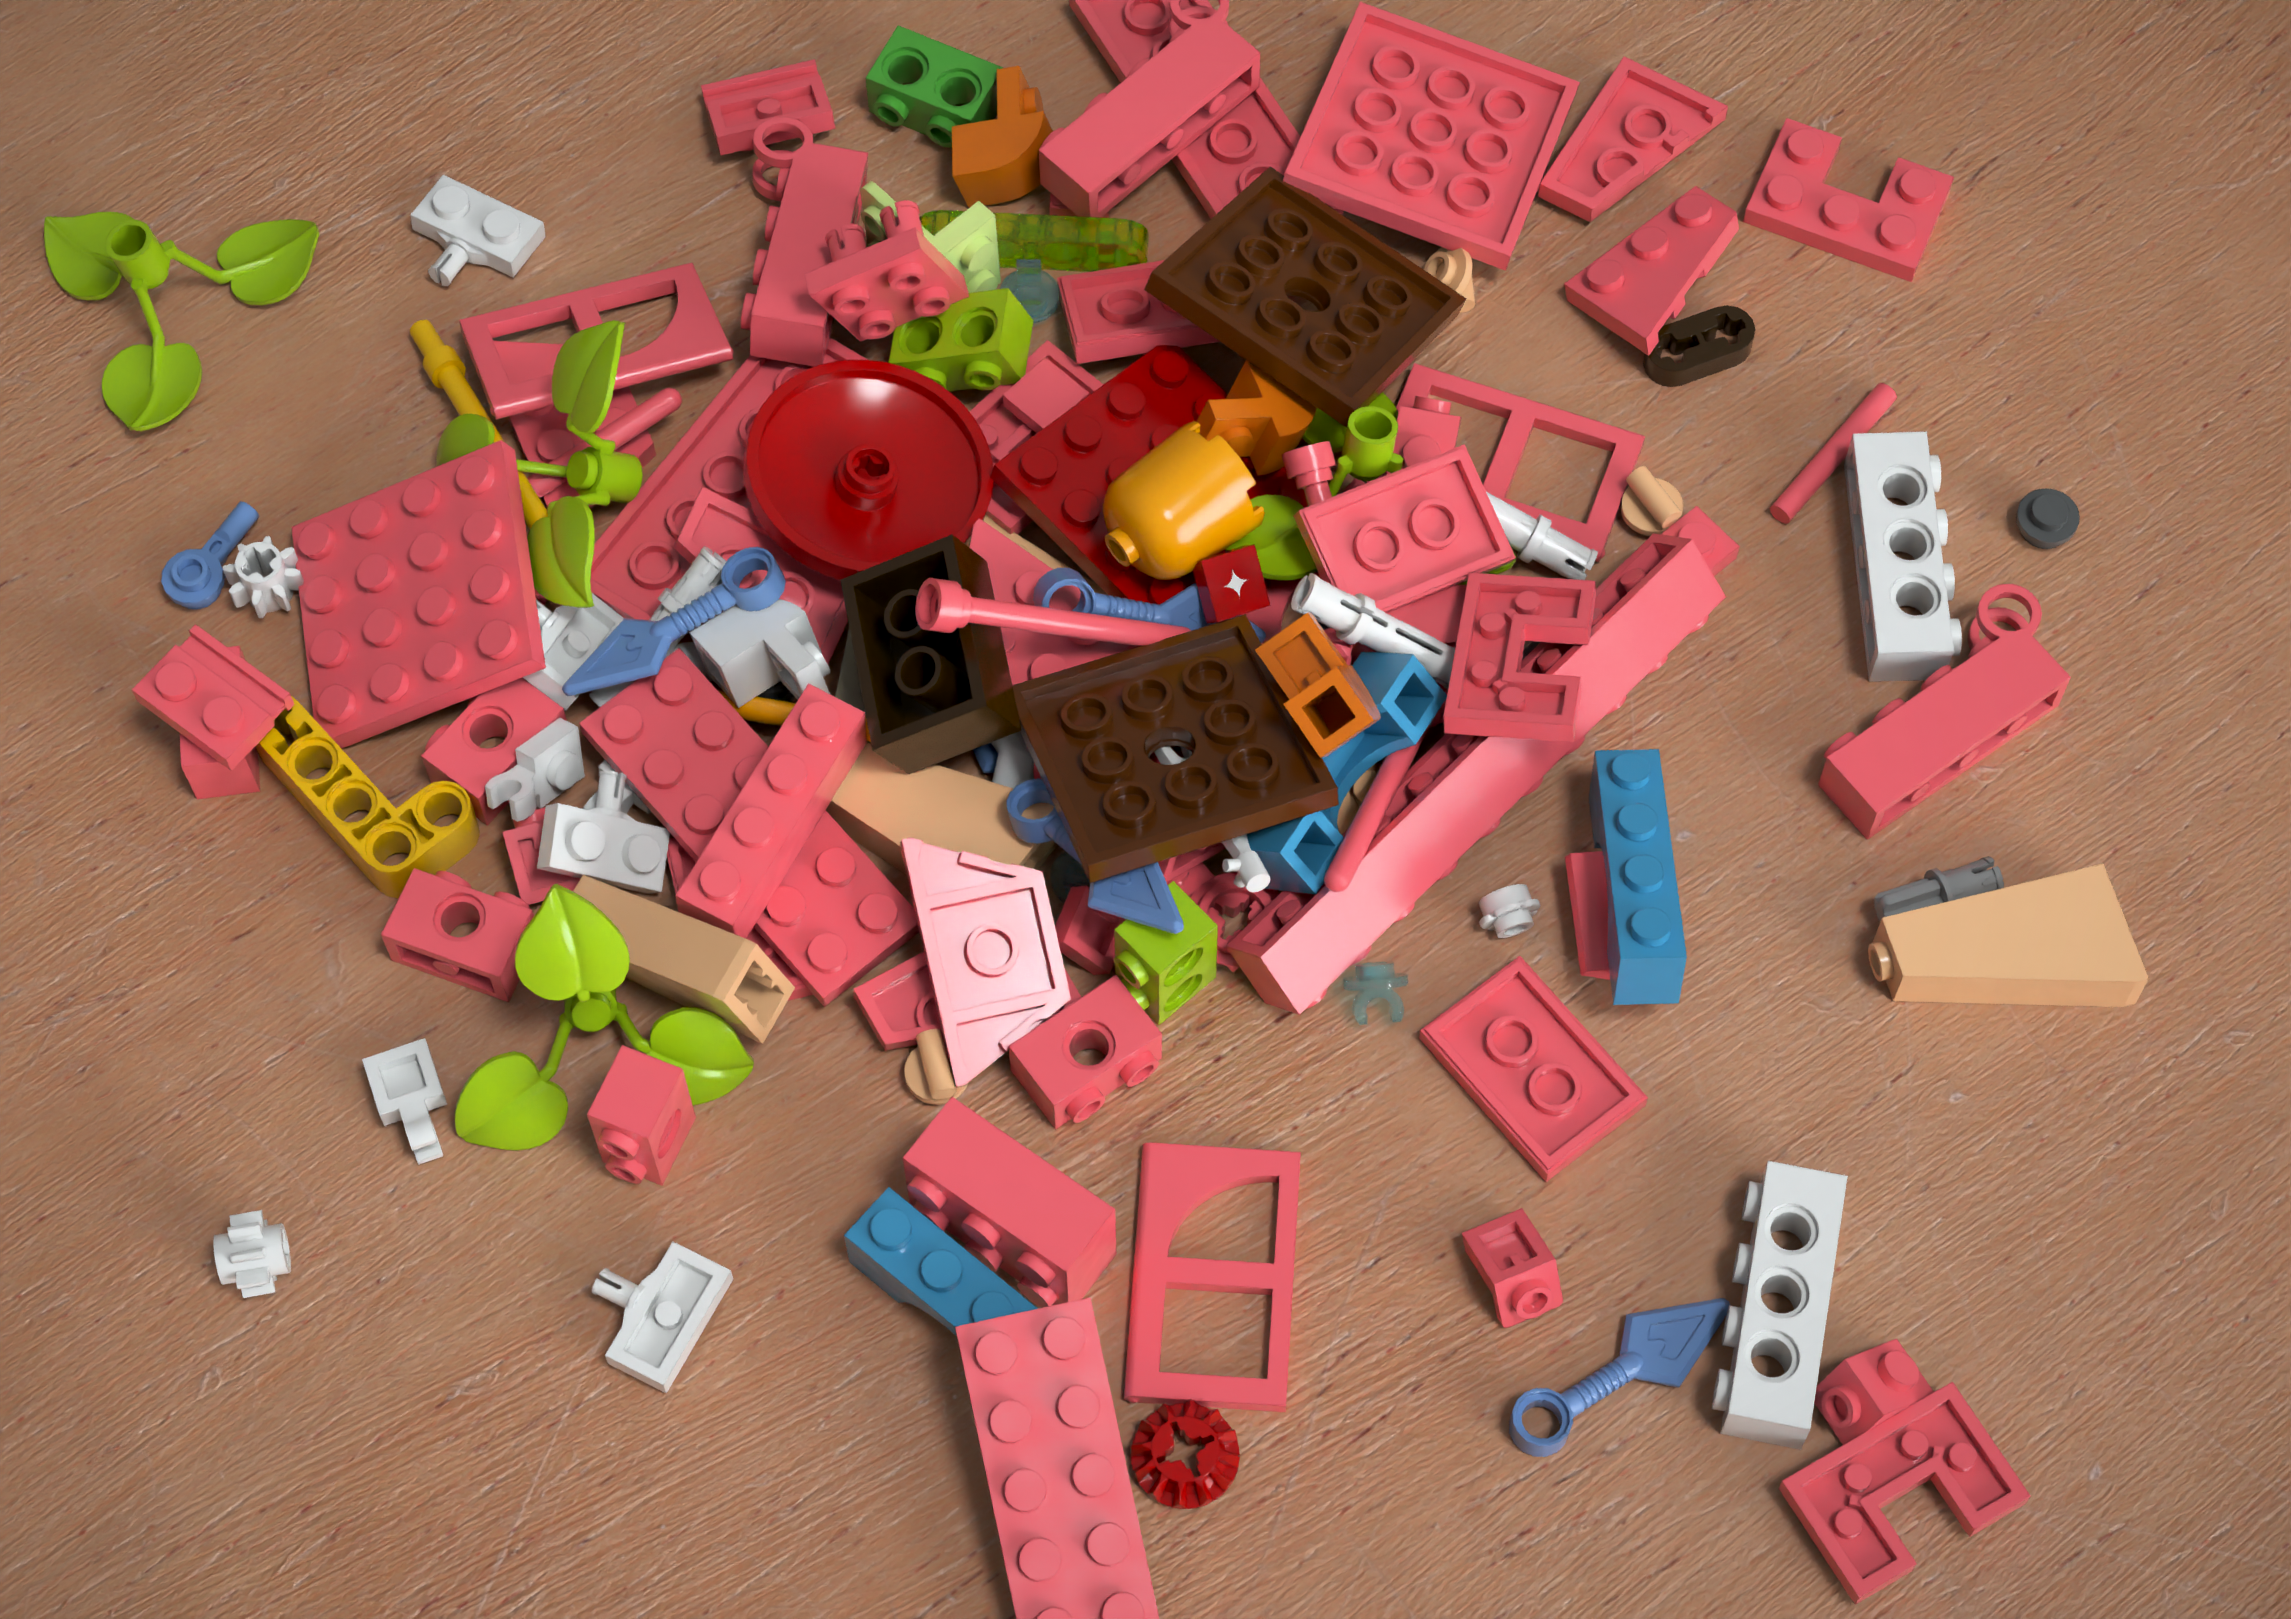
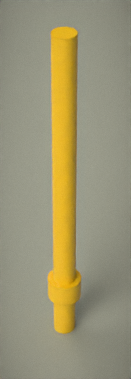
(448, 373)

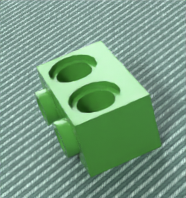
(938, 79)

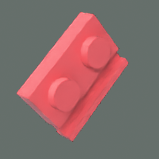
(746, 101)
(213, 697)

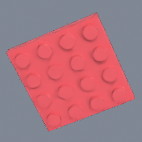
(1431, 135)
(418, 596)

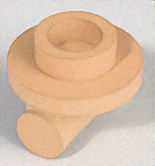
(1455, 271)
(1650, 503)
(929, 1070)

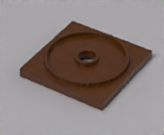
(1285, 243)
(1195, 691)

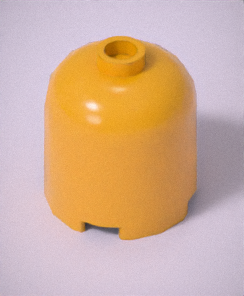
(1179, 505)

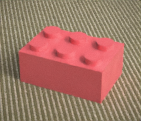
(1010, 1206)

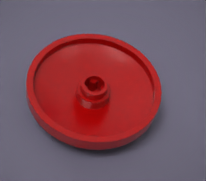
(864, 465)

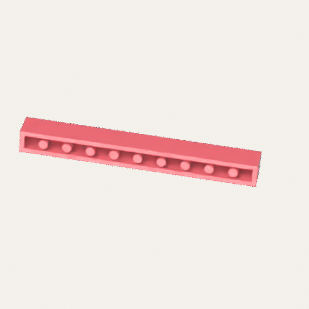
(1473, 780)

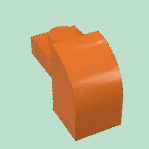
(1000, 156)
(1258, 419)
(1321, 688)

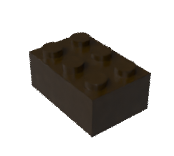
(924, 688)

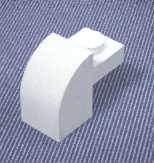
(759, 649)

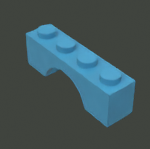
(1407, 700)
(1642, 892)
(926, 1266)

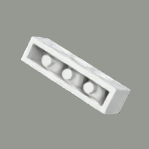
(1896, 642)
(1811, 1208)

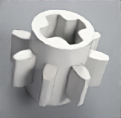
(263, 577)
(252, 1254)

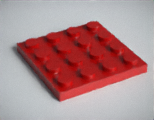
(1070, 463)

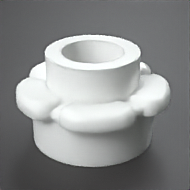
(1508, 910)

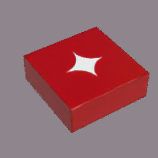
(1231, 584)

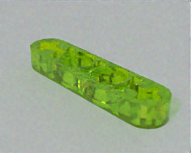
(1087, 246)

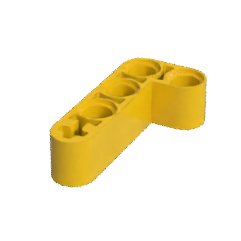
(348, 789)

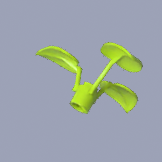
(93, 252)
(583, 388)
(1366, 454)
(581, 958)

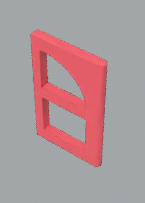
(687, 344)
(1522, 417)
(1172, 1186)

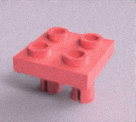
(887, 282)

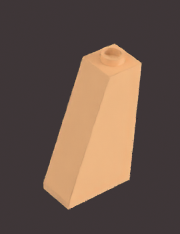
(936, 805)
(2019, 945)
(694, 961)

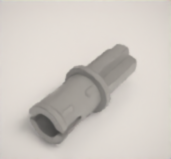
(1940, 888)

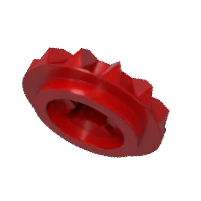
(1172, 1482)

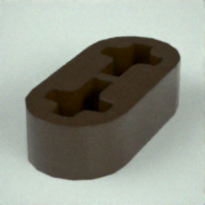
(1700, 350)

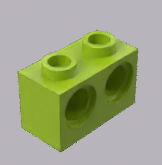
(969, 345)
(1167, 967)

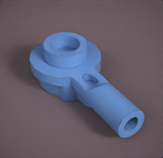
(197, 575)

